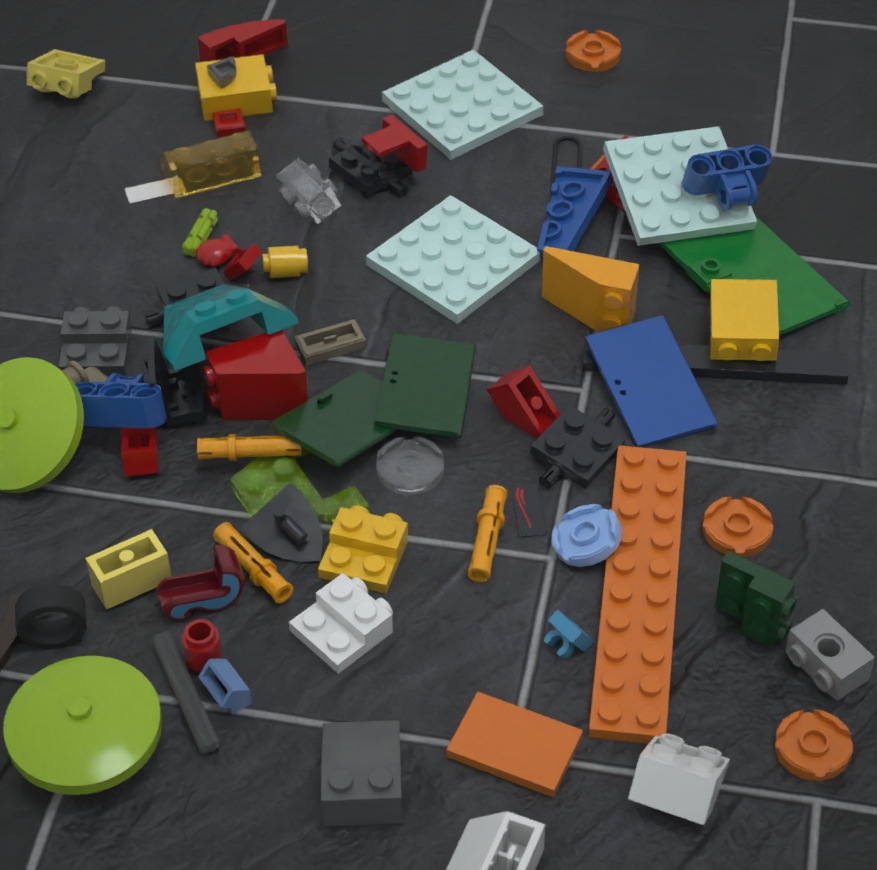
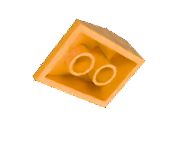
(590, 287)

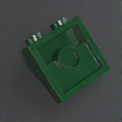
(757, 598)

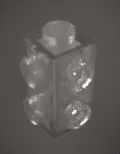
(308, 190)

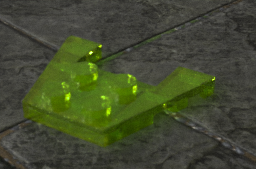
(269, 475)

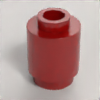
(200, 643)

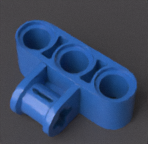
(728, 174)
(122, 403)

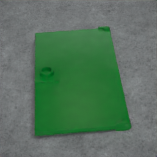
(760, 256)

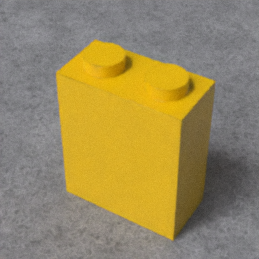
(249, 91)
(744, 320)

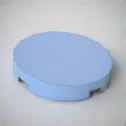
(587, 535)

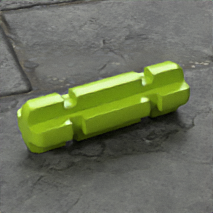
(200, 231)

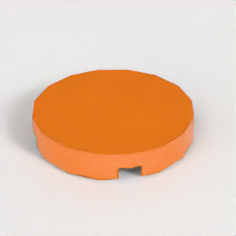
(593, 51)
(738, 526)
(813, 745)

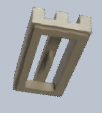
(330, 342)

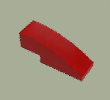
(243, 40)
(140, 451)

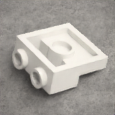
(343, 622)

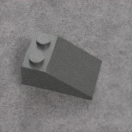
(361, 773)

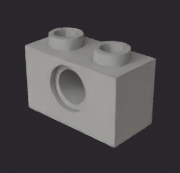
(829, 655)

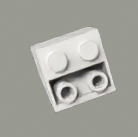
(679, 778)
(499, 843)

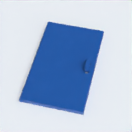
(656, 384)

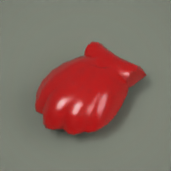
(217, 251)

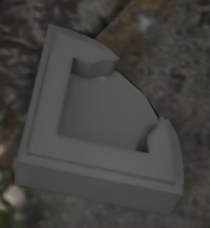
(223, 71)

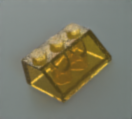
(211, 164)

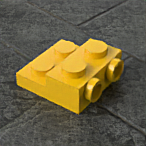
(365, 547)

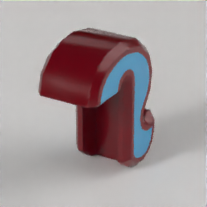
(203, 589)

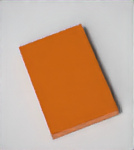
(515, 744)

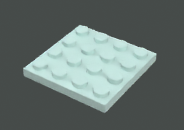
(462, 104)
(650, 187)
(453, 258)

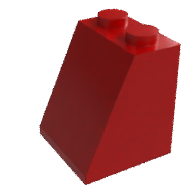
(255, 378)

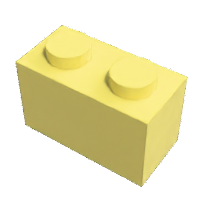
(128, 568)

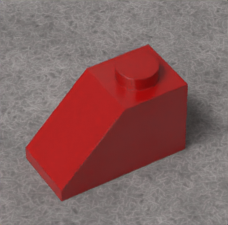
(524, 401)

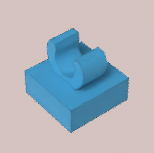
(569, 632)

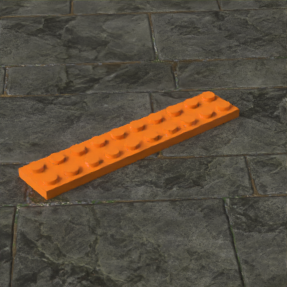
(639, 598)

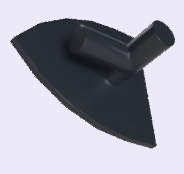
(287, 527)

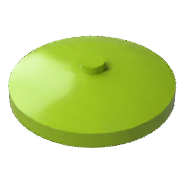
(37, 423)
(82, 725)

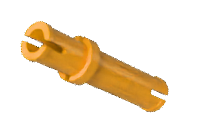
(241, 447)
(490, 520)
(262, 571)

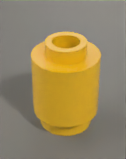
(285, 261)

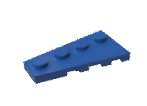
(572, 206)

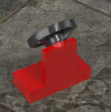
(391, 138)

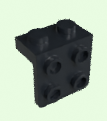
(181, 389)

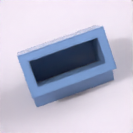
(238, 693)

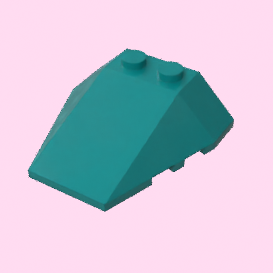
(211, 310)

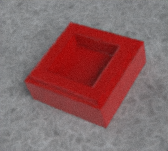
(228, 122)
(242, 262)

